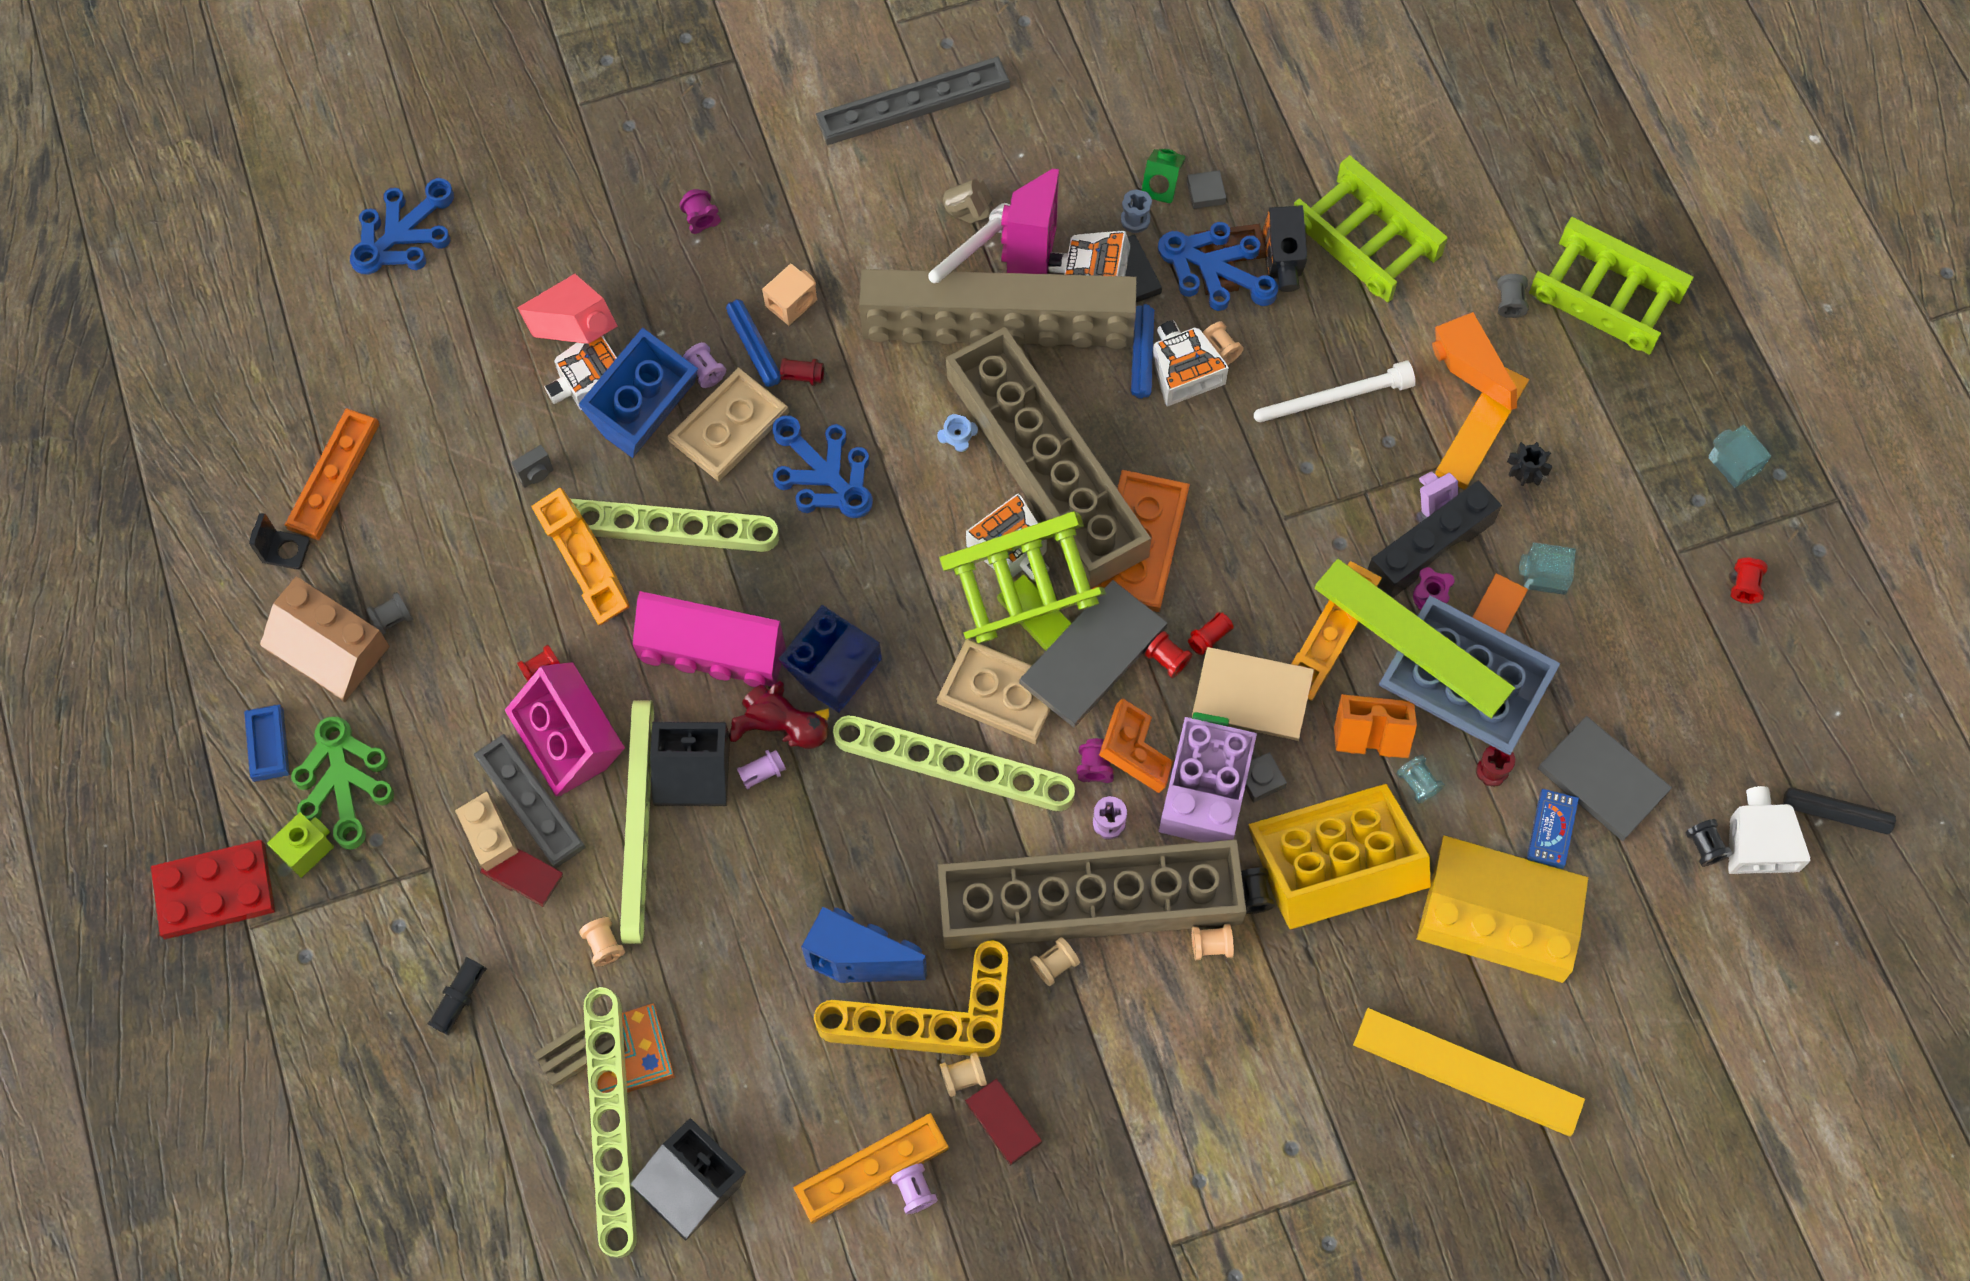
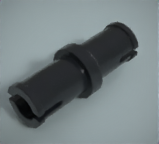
(457, 996)

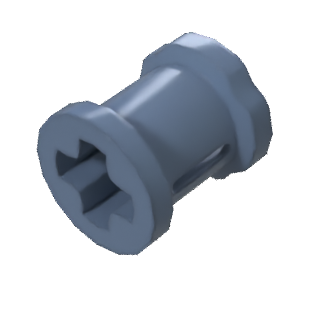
(1132, 213)

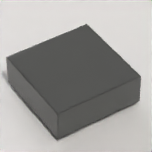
(1206, 189)

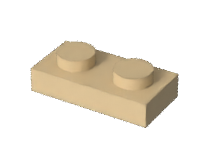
(486, 831)

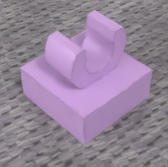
(1437, 491)

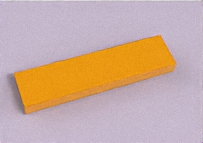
(1477, 435)
(870, 1168)

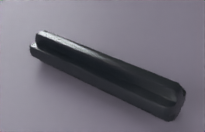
(1840, 810)

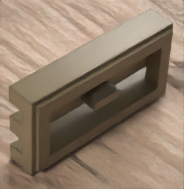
(561, 1042)

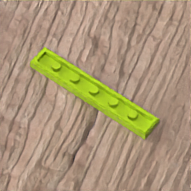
(1414, 638)

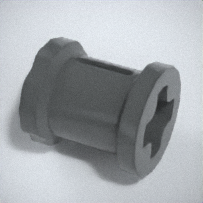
(1512, 295)
(389, 613)

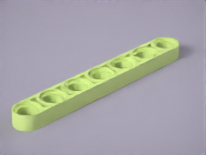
(678, 518)
(966, 775)
(637, 824)
(620, 1137)

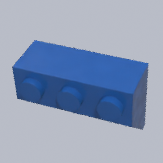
(638, 392)

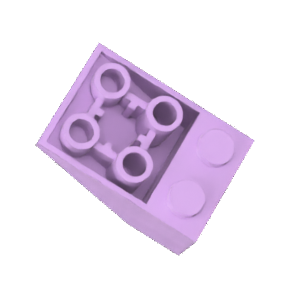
(1207, 782)

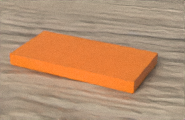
(1160, 509)

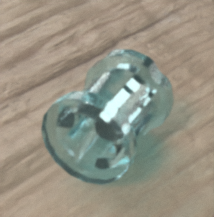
(1420, 779)

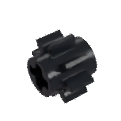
(1529, 464)

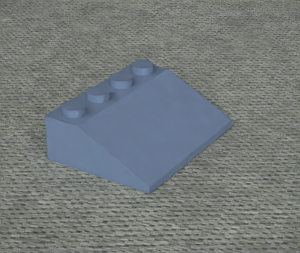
(1511, 660)

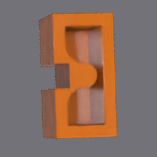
(1375, 724)

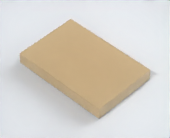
(728, 424)
(988, 690)
(1254, 693)

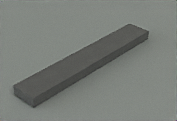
(912, 100)

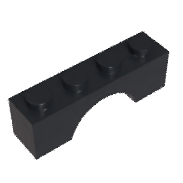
(1454, 522)

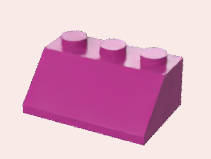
(1031, 225)
(563, 727)

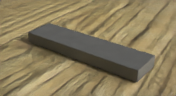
(529, 801)

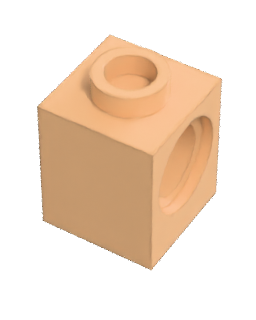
(790, 294)

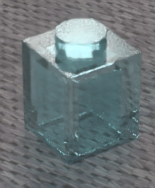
(1738, 455)
(1548, 568)

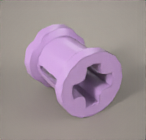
(712, 367)
(1100, 822)
(914, 1189)

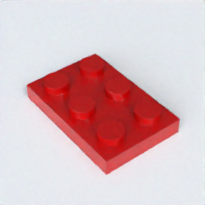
(212, 889)

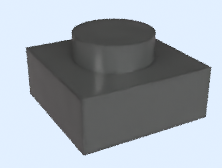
(532, 466)
(1264, 778)

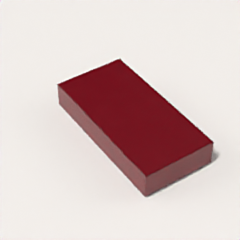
(1003, 1122)

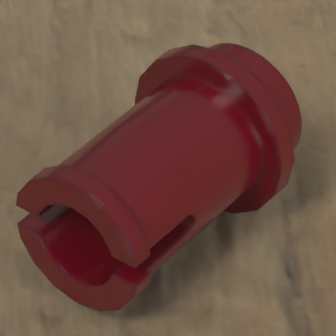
(802, 371)

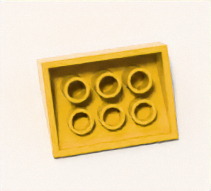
(1340, 856)
(1504, 909)

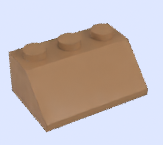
(322, 639)

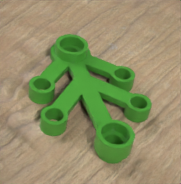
(339, 777)

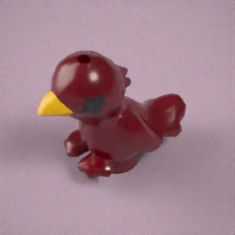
(772, 712)

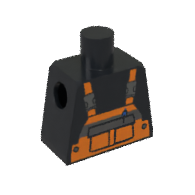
(1285, 245)

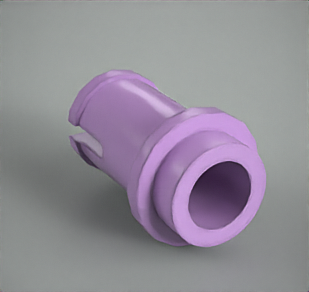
(761, 769)

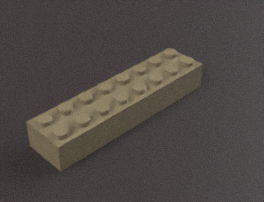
(976, 304)
(1046, 453)
(1091, 894)

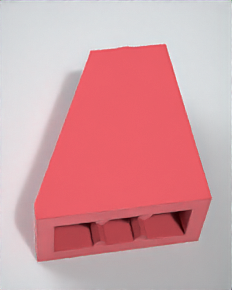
(568, 313)

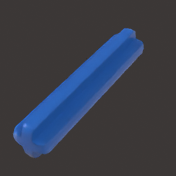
(753, 343)
(1142, 352)

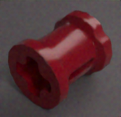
(1487, 771)

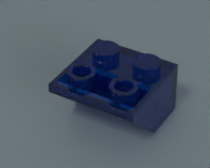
(831, 658)

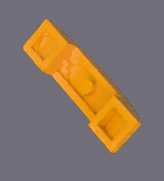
(583, 555)
(1329, 637)

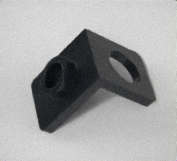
(267, 541)

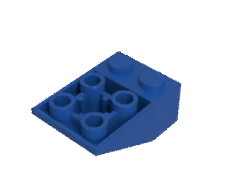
(859, 953)

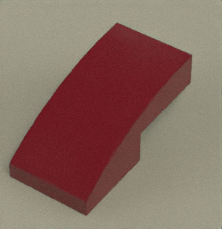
(526, 876)

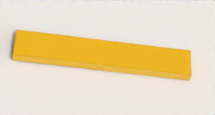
(1469, 1072)

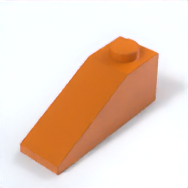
(1474, 359)

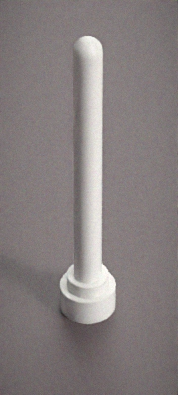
(970, 246)
(1399, 376)

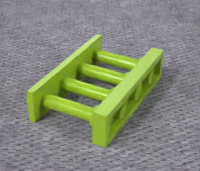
(1388, 206)
(1623, 259)
(1030, 542)

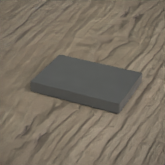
(1604, 778)

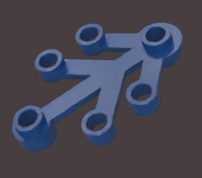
(401, 231)
(1215, 264)
(823, 472)

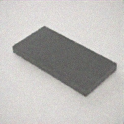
(1093, 654)

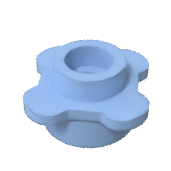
(957, 423)

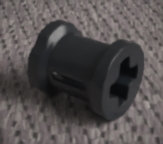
(1708, 842)
(1256, 890)

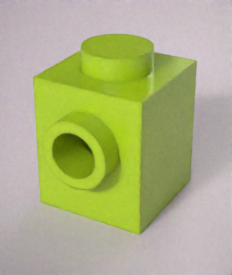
(301, 843)

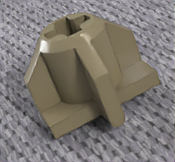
(968, 201)

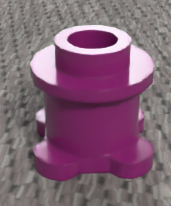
(699, 210)
(1432, 583)
(1093, 766)

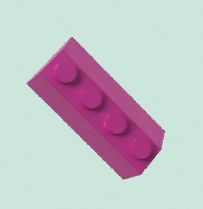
(707, 640)

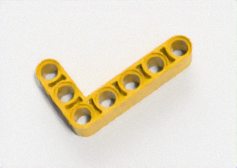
(928, 1020)

